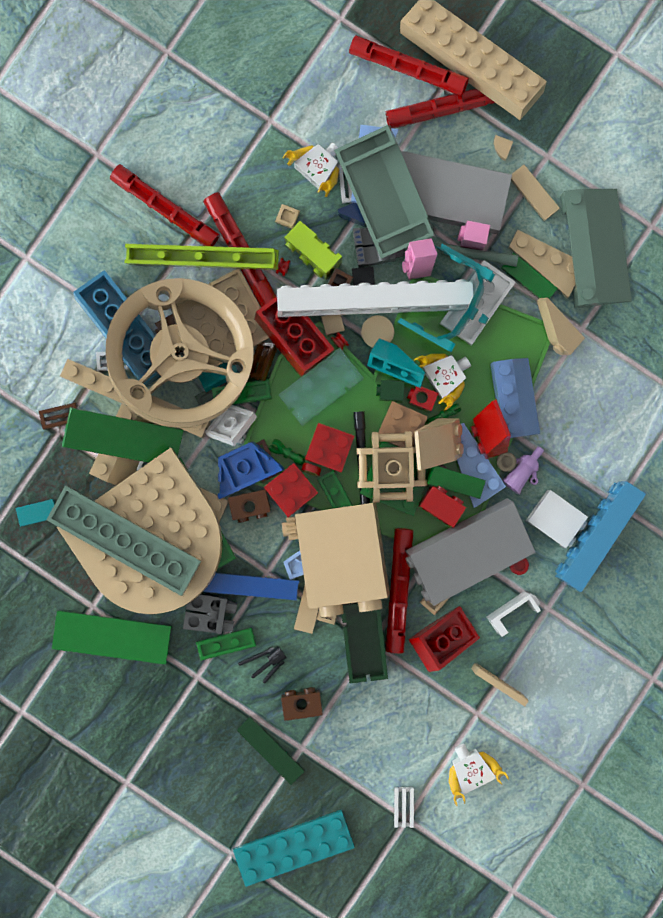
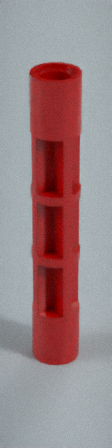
(408, 65)
(436, 108)
(175, 214)
(234, 238)
(399, 591)

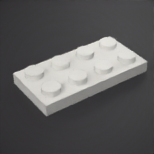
(493, 296)

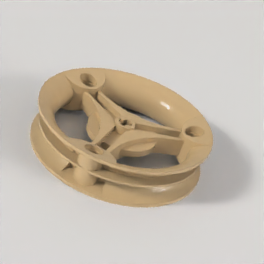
(184, 338)

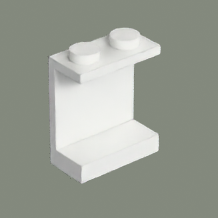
(557, 519)
(494, 617)

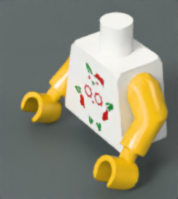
(316, 165)
(445, 375)
(472, 771)

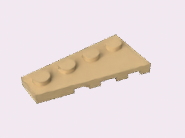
(546, 260)

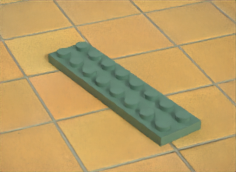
(124, 540)

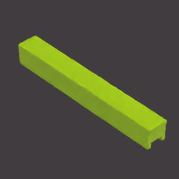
(202, 256)

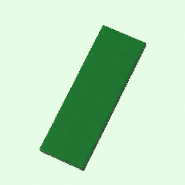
(119, 436)
(111, 637)

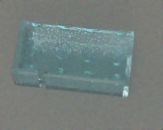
(321, 387)

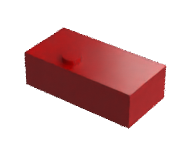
(294, 337)

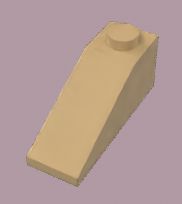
(558, 328)

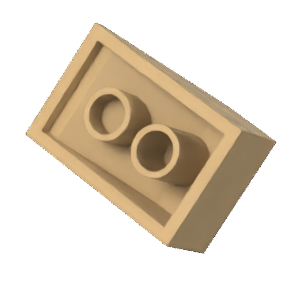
(438, 443)

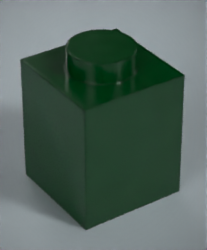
(390, 390)

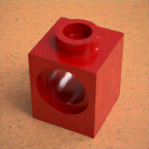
(431, 398)

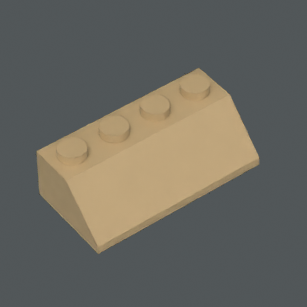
(113, 468)

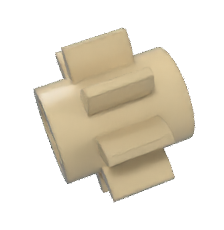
(289, 528)

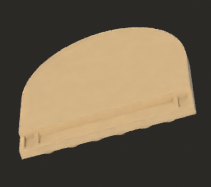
(171, 506)

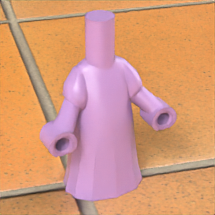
(520, 474)

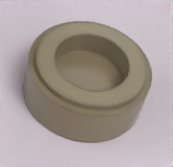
(506, 462)

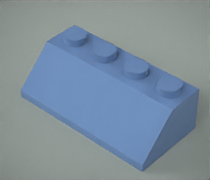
(516, 396)

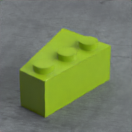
(312, 250)

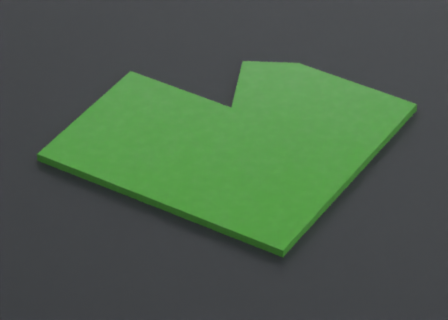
(504, 337)

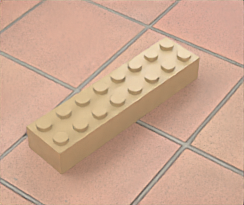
(473, 56)

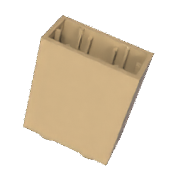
(343, 558)

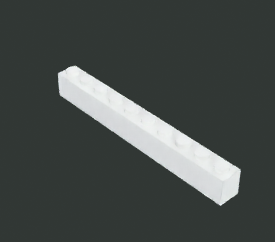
(374, 298)

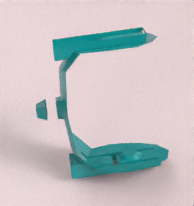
(483, 274)

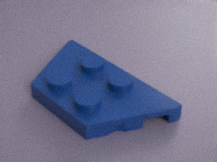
(245, 467)

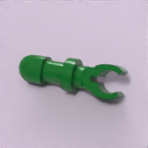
(445, 414)
(281, 449)

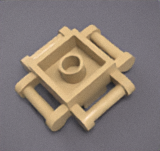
(390, 467)

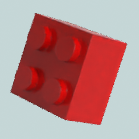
(329, 447)
(291, 490)
(442, 506)

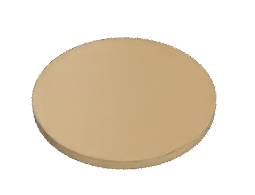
(376, 328)

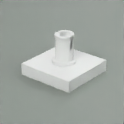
(231, 425)

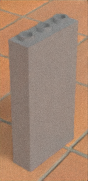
(459, 191)
(469, 552)

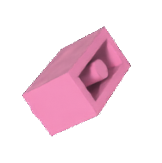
(473, 235)
(419, 259)

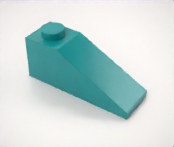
(394, 362)

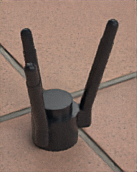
(275, 658)

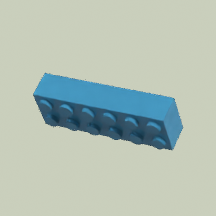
(100, 301)
(600, 535)

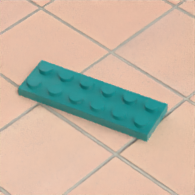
(293, 848)

